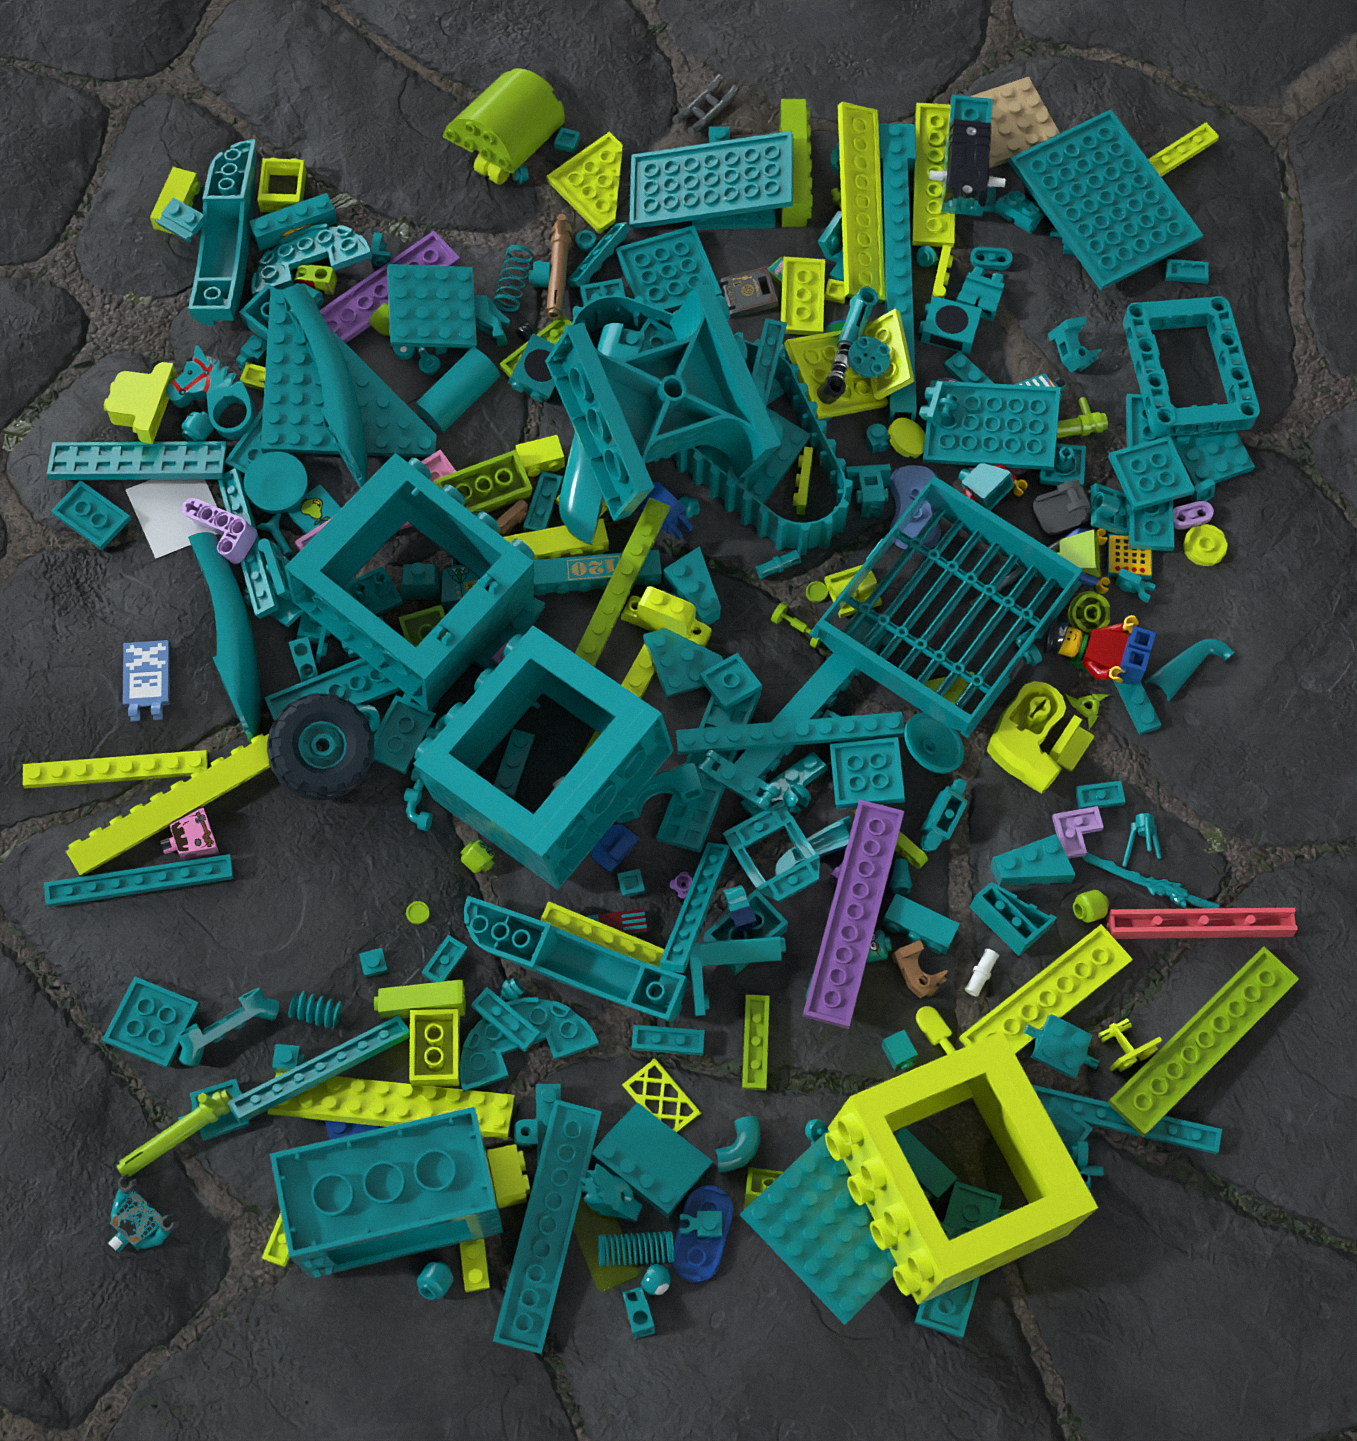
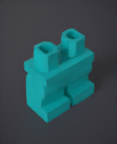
(982, 290)

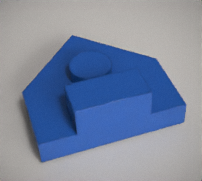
(614, 847)

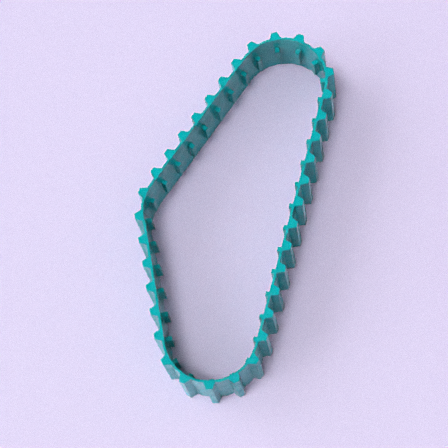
(785, 533)

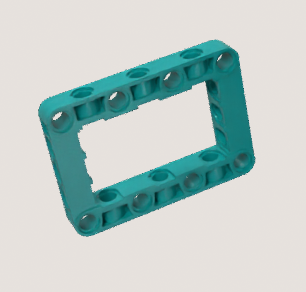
(1183, 313)

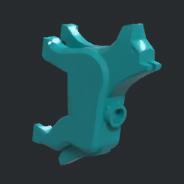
(488, 320)

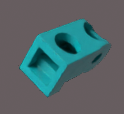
(303, 658)
(638, 1313)

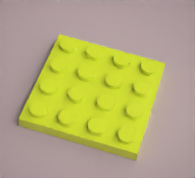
(814, 358)

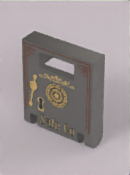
(745, 294)

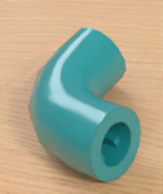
(743, 1149)

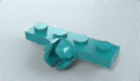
(792, 785)

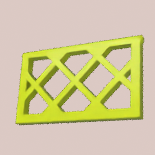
(666, 1079)

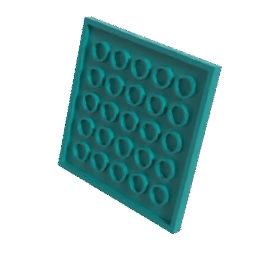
(822, 1231)

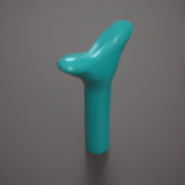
(273, 527)

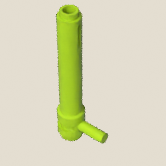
(1084, 424)
(207, 1112)

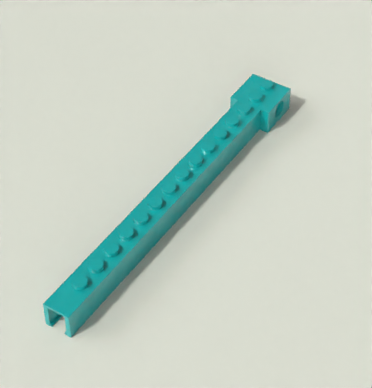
(896, 161)

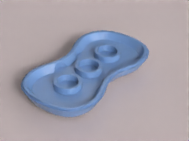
(905, 487)

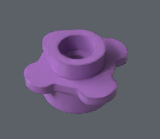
(675, 884)

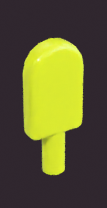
(934, 1028)

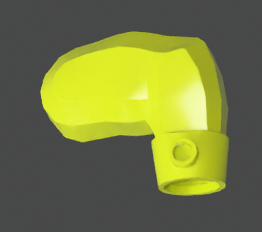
(1021, 732)

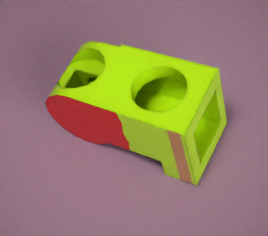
(317, 277)

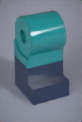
(739, 909)

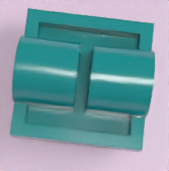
(1018, 208)

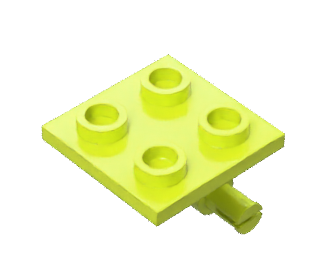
(1131, 1055)

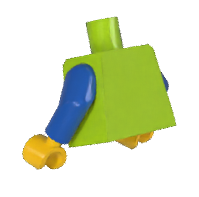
(1082, 549)

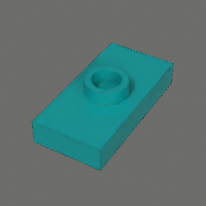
(1187, 271)

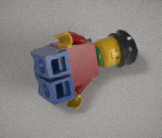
(1107, 653)

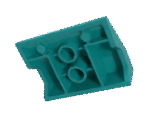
(651, 1159)

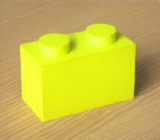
(541, 455)

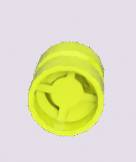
(489, 169)

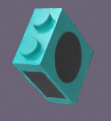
(950, 324)
(532, 371)

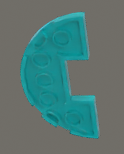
(308, 246)
(484, 1046)

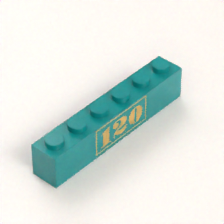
(588, 572)

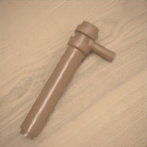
(560, 246)

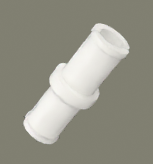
(981, 972)

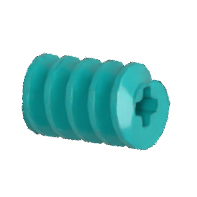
(315, 1010)

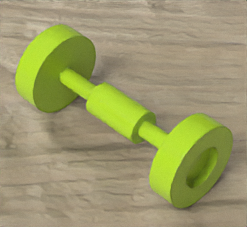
(780, 613)

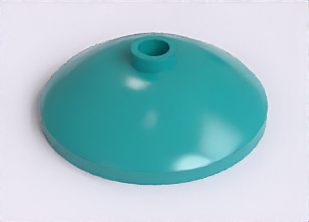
(933, 744)

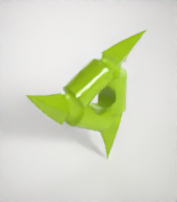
(1090, 699)

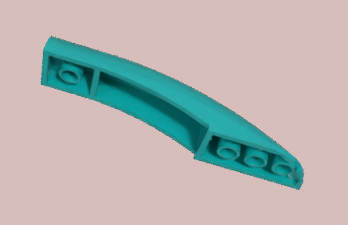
(224, 235)
(341, 407)
(580, 495)
(236, 644)
(575, 960)

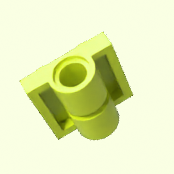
(838, 581)

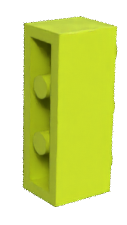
(180, 185)

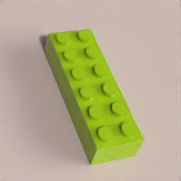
(795, 118)

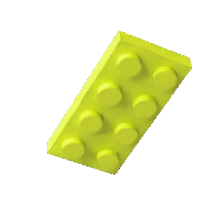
(803, 295)
(899, 372)

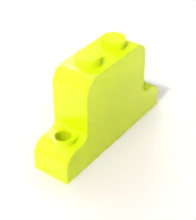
(140, 400)
(662, 610)

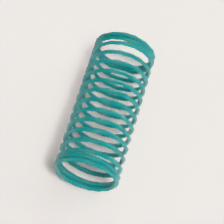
(669, 1246)

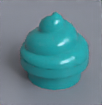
(511, 990)

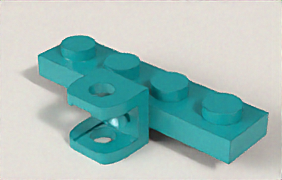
(537, 1127)

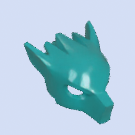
(609, 1194)

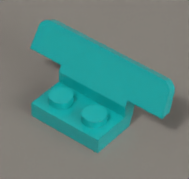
(832, 246)

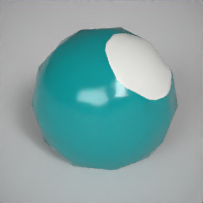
(656, 1280)

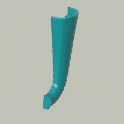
(1179, 669)
(828, 840)

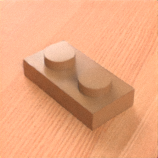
(511, 517)

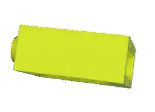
(275, 166)

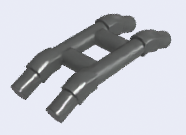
(706, 95)

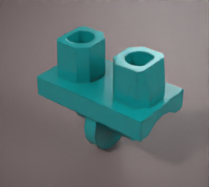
(940, 404)

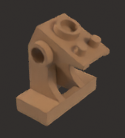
(908, 964)

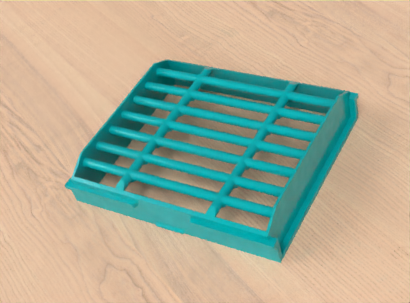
(1001, 538)

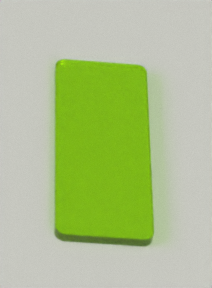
(587, 1228)

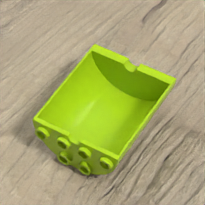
(508, 119)

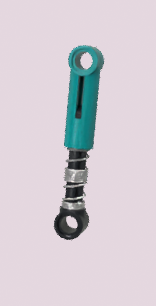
(853, 328)

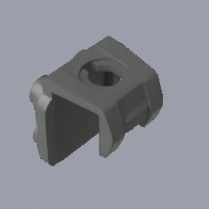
(1062, 508)

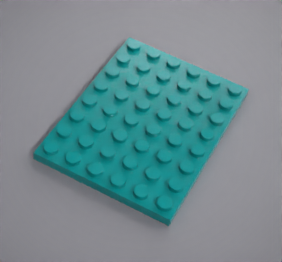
(1105, 199)

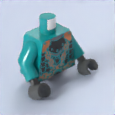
(137, 1220)

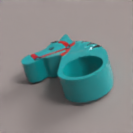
(212, 380)

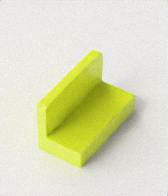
(1071, 744)

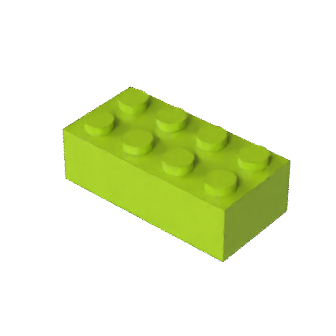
(490, 483)

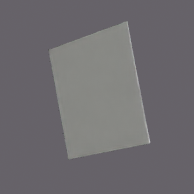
(160, 512)

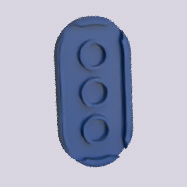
(695, 1257)

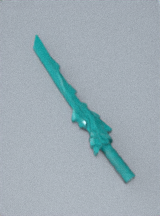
(1161, 887)

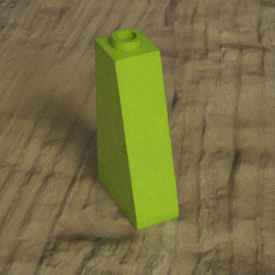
(428, 996)

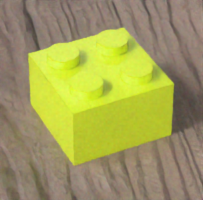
(507, 1176)

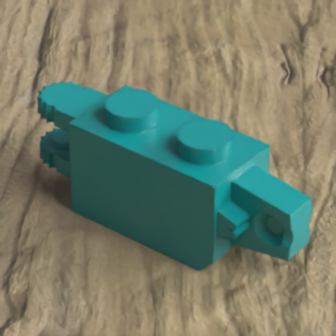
(943, 816)

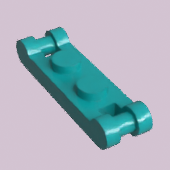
(738, 780)

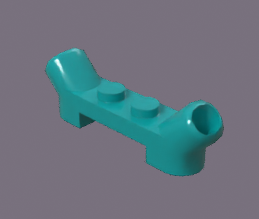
(253, 1005)

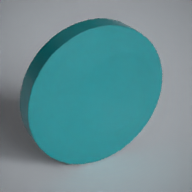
(276, 482)

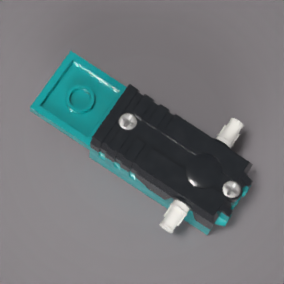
(967, 157)

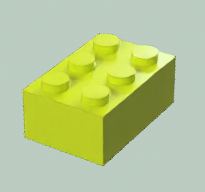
(434, 1048)

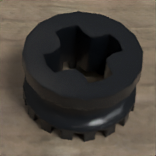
(525, 331)

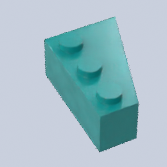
(692, 582)
(1034, 863)
(1011, 918)

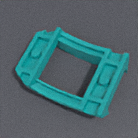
(762, 826)

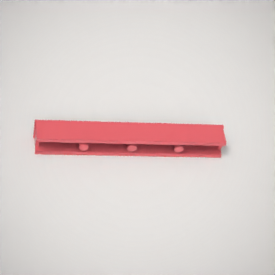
(1201, 923)

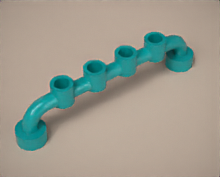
(414, 795)

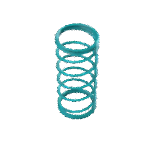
(505, 295)

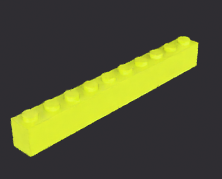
(169, 807)

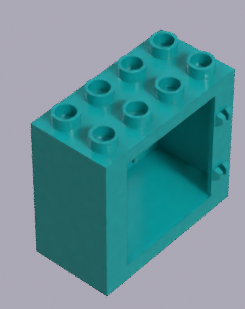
(362, 527)
(590, 795)
(386, 1193)

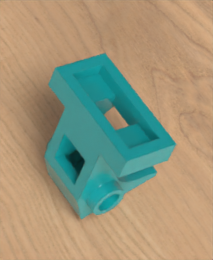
(1068, 344)
(871, 482)

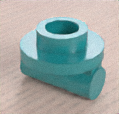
(927, 256)

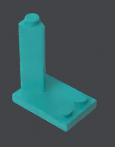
(729, 953)

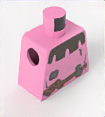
(191, 837)

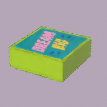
(776, 269)

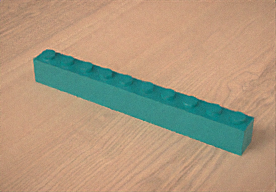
(811, 701)

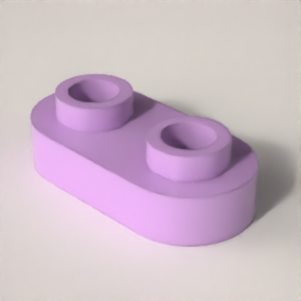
(1190, 515)

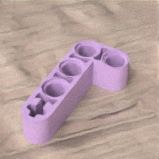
(235, 531)

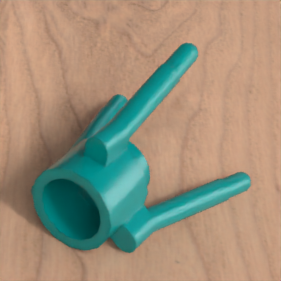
(1145, 827)

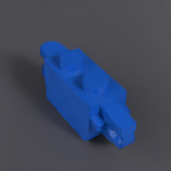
(676, 513)

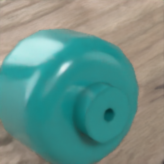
(691, 506)

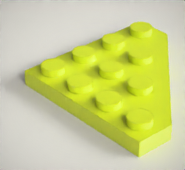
(592, 181)

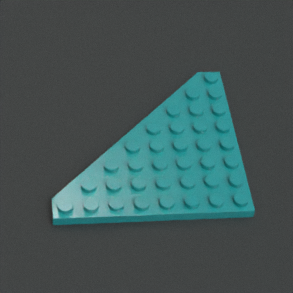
(295, 397)

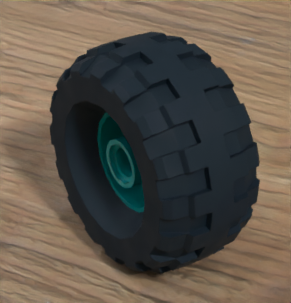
(338, 729)

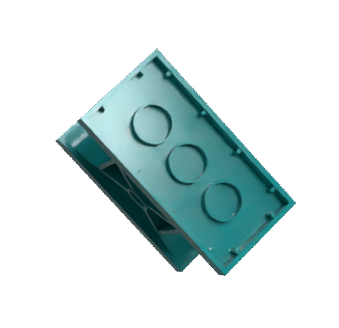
(664, 400)

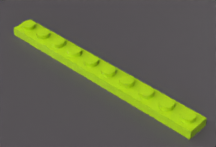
(622, 581)

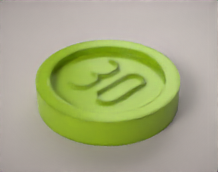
(816, 592)
(417, 913)

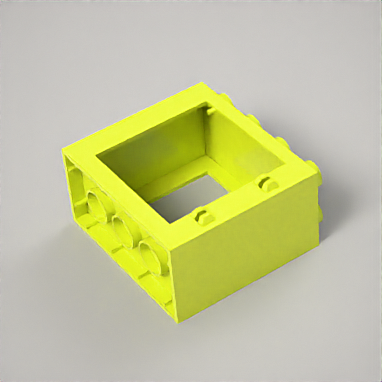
(900, 1209)

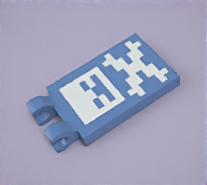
(146, 677)

